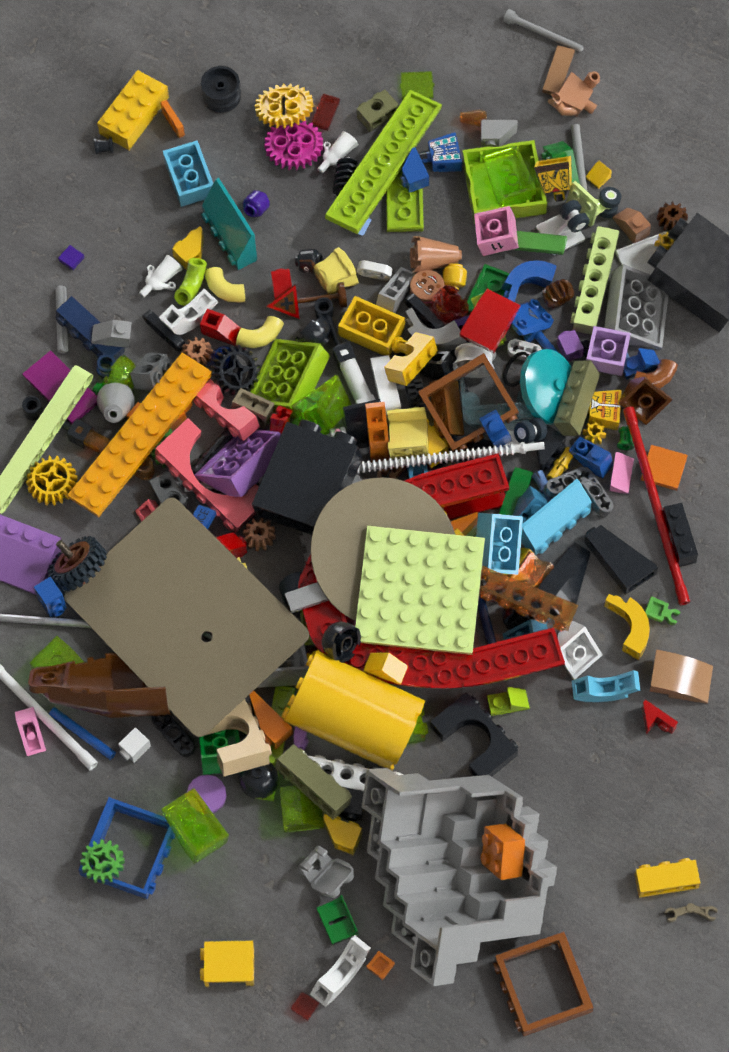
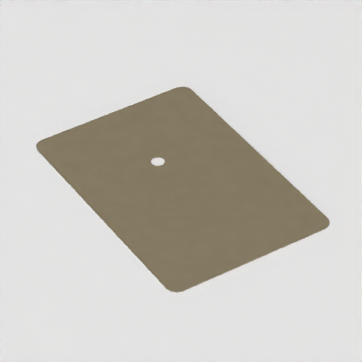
(168, 589)

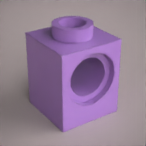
(570, 345)

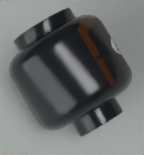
(307, 260)

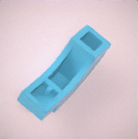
(605, 689)

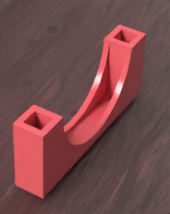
(176, 455)

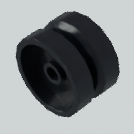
(221, 89)

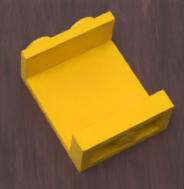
(227, 962)

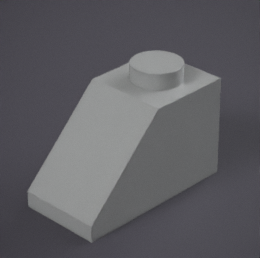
(497, 132)
(112, 333)

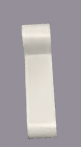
(386, 390)

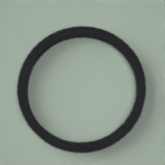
(507, 368)

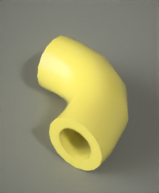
(222, 288)
(261, 336)

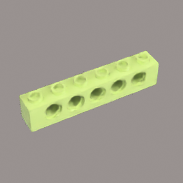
(604, 238)

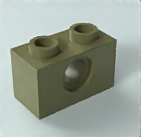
(373, 119)

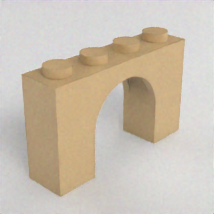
(248, 753)

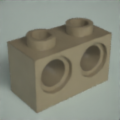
(257, 405)

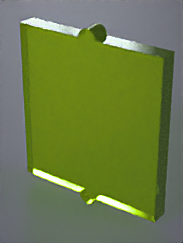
(418, 82)

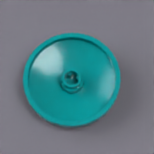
(544, 382)

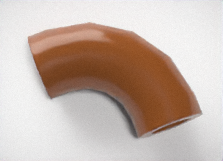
(663, 373)

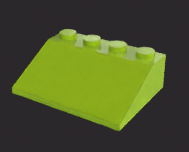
(290, 372)

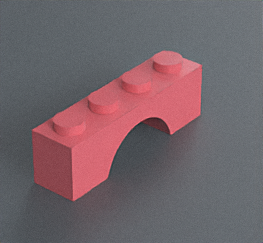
(238, 421)

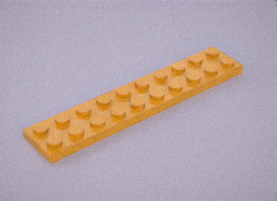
(140, 435)

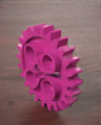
(294, 145)

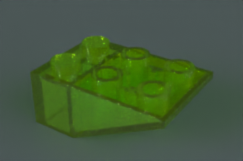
(323, 405)

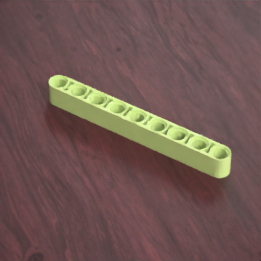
(42, 434)

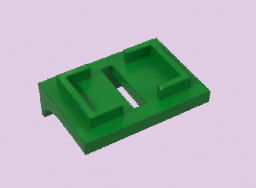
(333, 911)

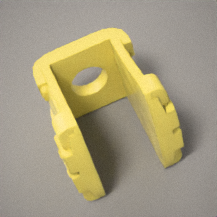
(336, 269)

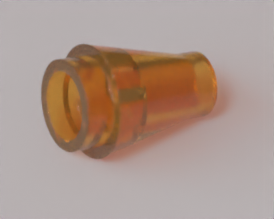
(473, 117)

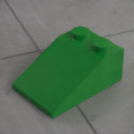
(209, 746)

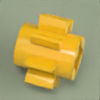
(665, 241)
(594, 428)

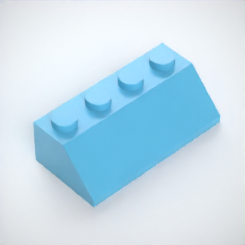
(555, 518)

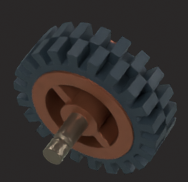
(77, 563)

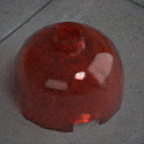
(448, 304)

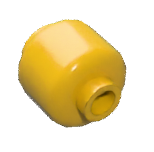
(455, 275)

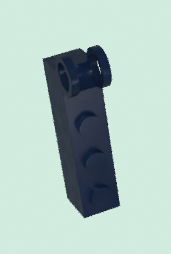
(80, 325)

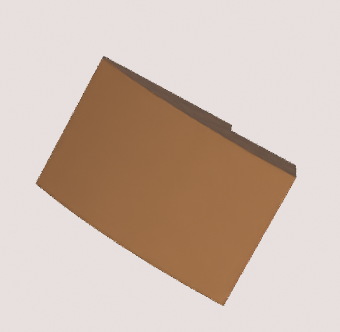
(681, 677)

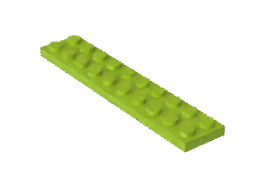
(383, 162)

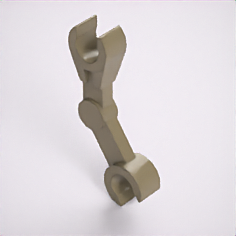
(691, 908)

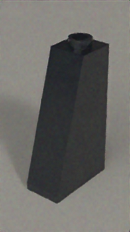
(619, 559)

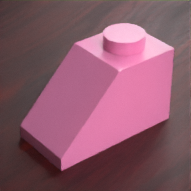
(30, 731)

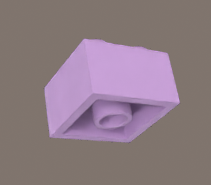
(608, 350)

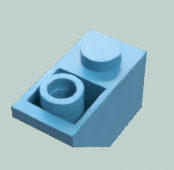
(529, 503)

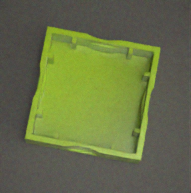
(480, 188)

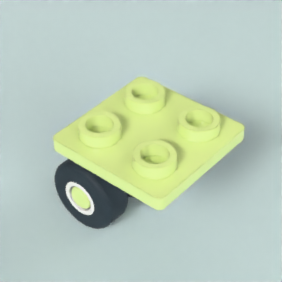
(605, 206)

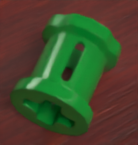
(625, 441)

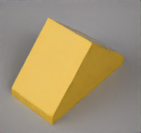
(386, 667)

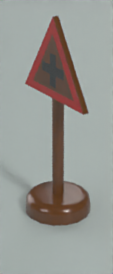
(288, 301)

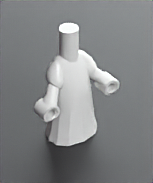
(339, 149)
(158, 277)

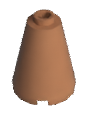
(432, 254)

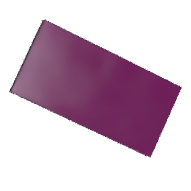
(48, 376)

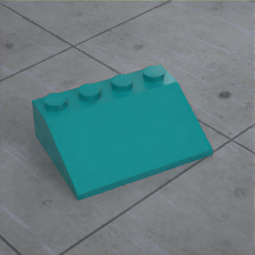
(229, 226)

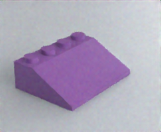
(240, 463)
(25, 554)

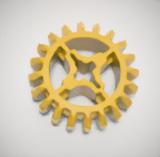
(38, 476)

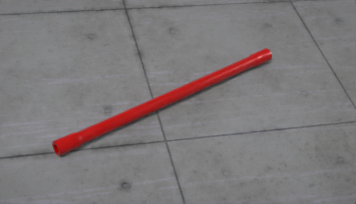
(680, 588)

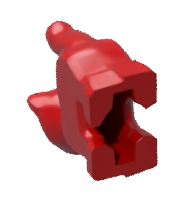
(279, 420)

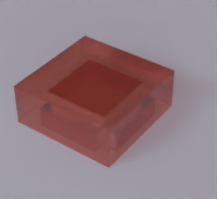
(305, 1006)

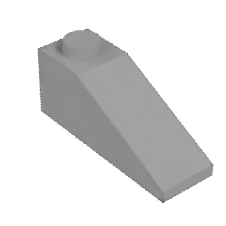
(395, 290)

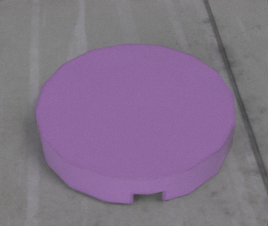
(211, 791)

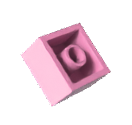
(496, 231)

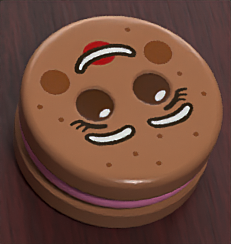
(425, 285)

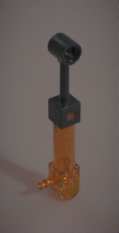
(83, 435)

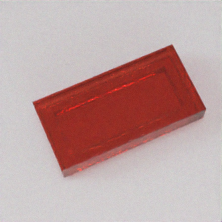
(325, 112)

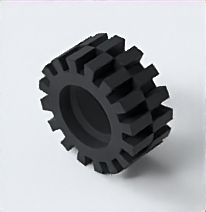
(412, 392)

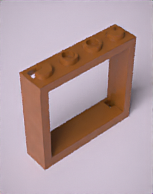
(450, 378)
(573, 970)

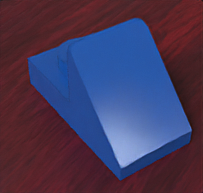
(644, 362)
(495, 429)

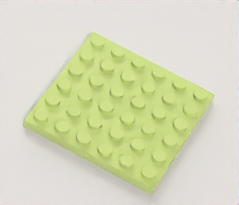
(419, 589)

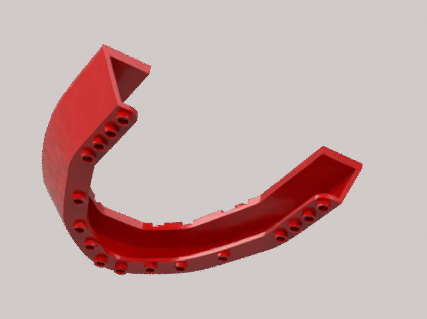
(460, 491)

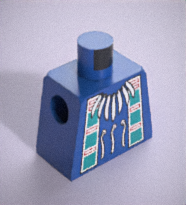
(443, 154)

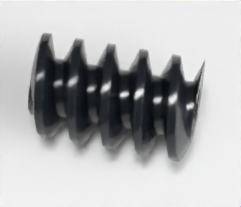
(344, 171)

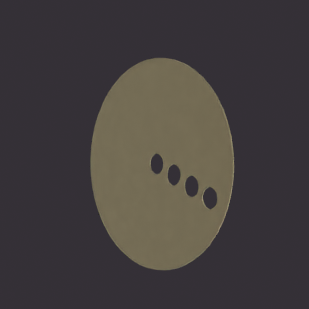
(342, 530)

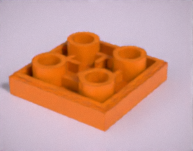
(666, 466)

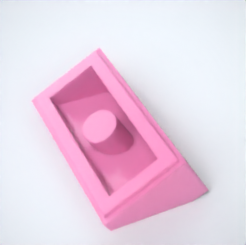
(621, 473)

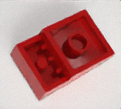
(489, 321)

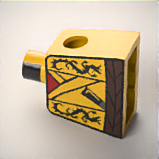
(555, 176)

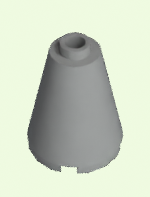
(115, 401)

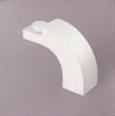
(190, 316)
(342, 972)

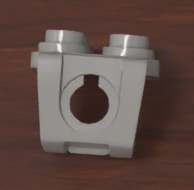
(330, 875)

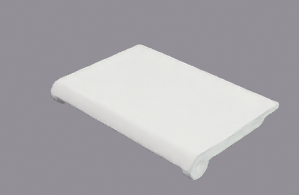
(638, 254)

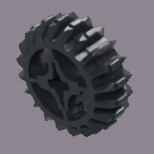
(234, 363)

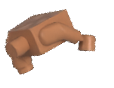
(575, 95)

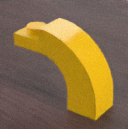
(637, 620)

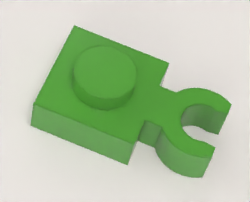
(657, 610)

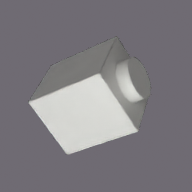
(134, 745)

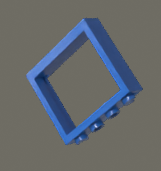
(101, 830)

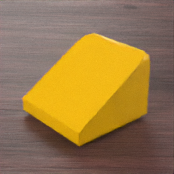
(599, 174)

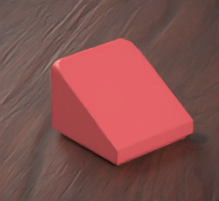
(146, 509)

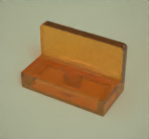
(533, 570)

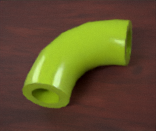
(191, 282)

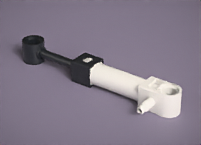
(345, 356)

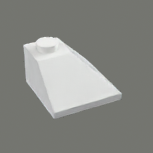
(578, 649)

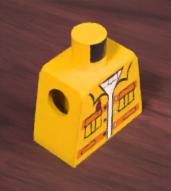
(605, 409)

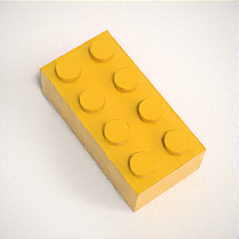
(133, 110)

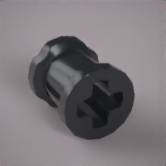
(103, 145)

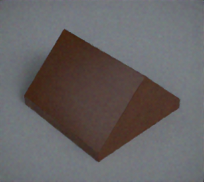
(645, 398)

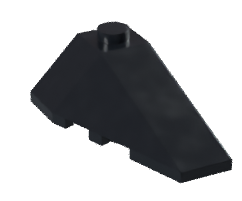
(567, 576)

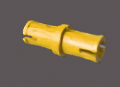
(560, 464)

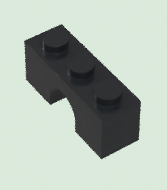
(681, 534)

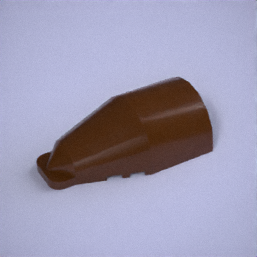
(100, 688)

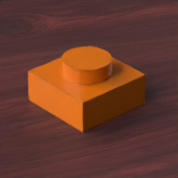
(380, 965)

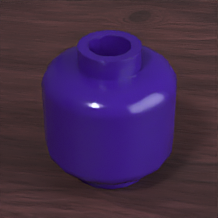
(256, 204)

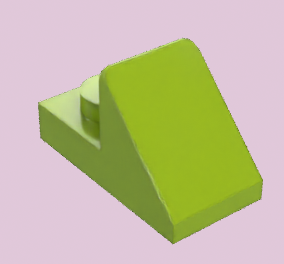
(508, 702)

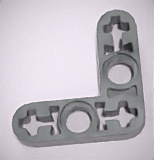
(587, 483)

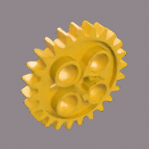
(297, 105)

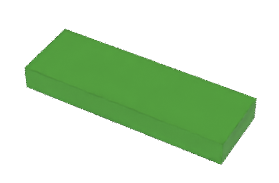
(541, 242)

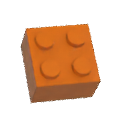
(503, 851)

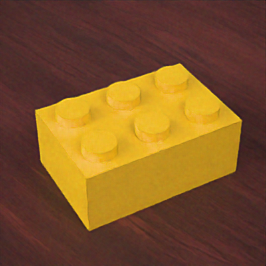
(371, 326)

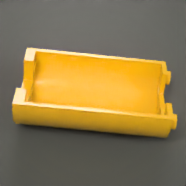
(353, 710)

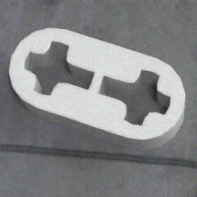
(374, 270)
(523, 346)

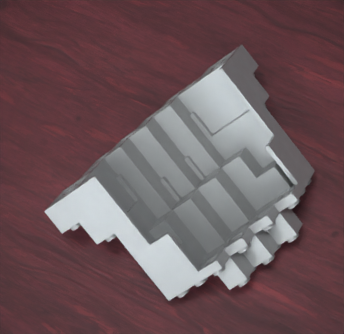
(433, 871)

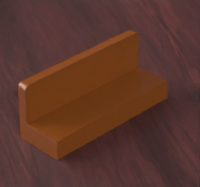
(448, 407)

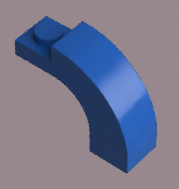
(531, 272)

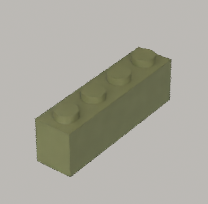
(576, 398)
(313, 781)

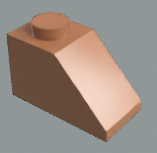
(633, 224)

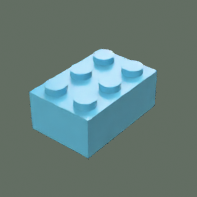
(188, 173)
(501, 542)

